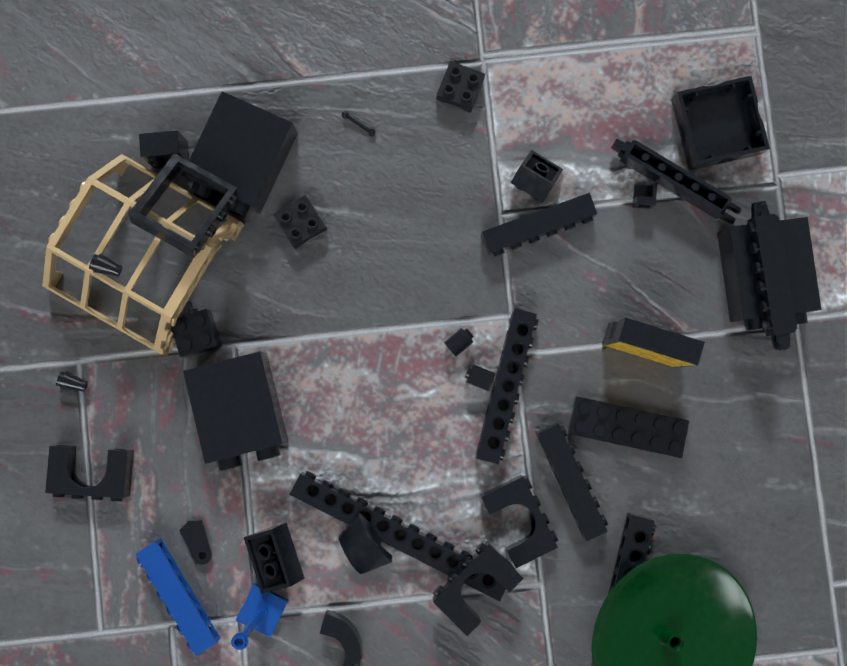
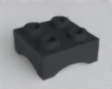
(460, 86)
(300, 221)

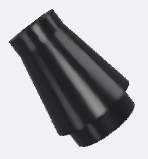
(103, 265)
(71, 382)

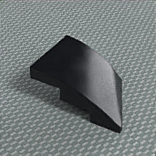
(363, 546)

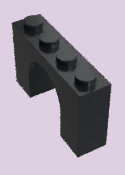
(63, 480)
(540, 538)
(485, 560)

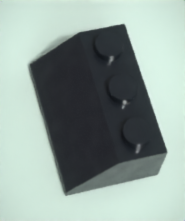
(274, 558)

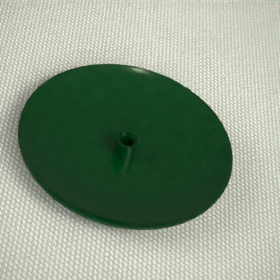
(679, 600)

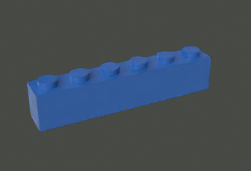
(178, 597)

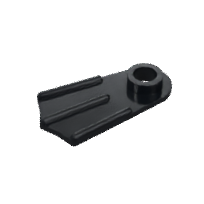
(196, 540)

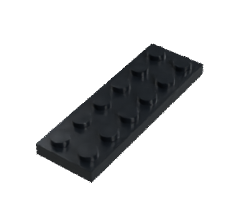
(628, 427)

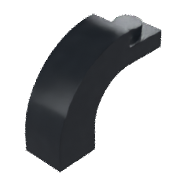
(346, 633)

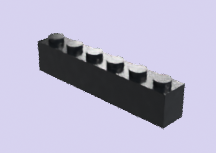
(538, 224)
(571, 481)

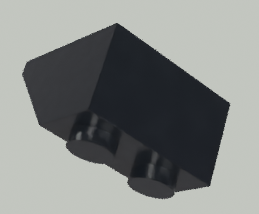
(536, 176)

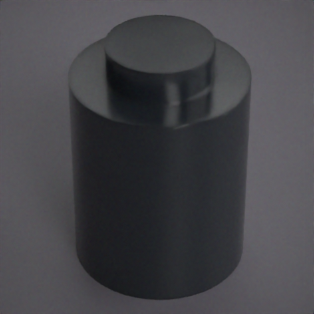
(459, 341)

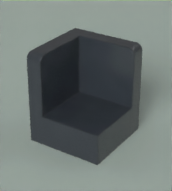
(644, 196)

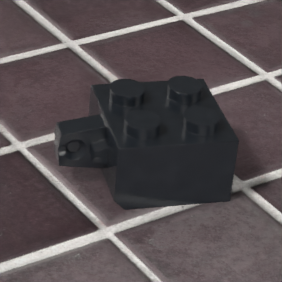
(195, 332)

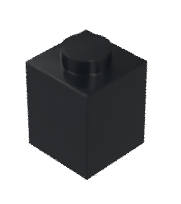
(479, 377)

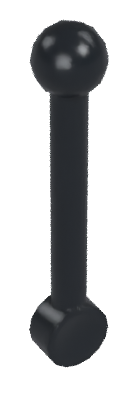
(371, 132)

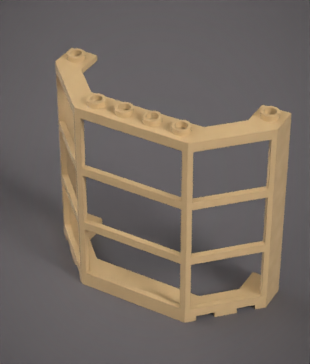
(164, 338)

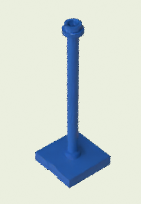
(258, 613)

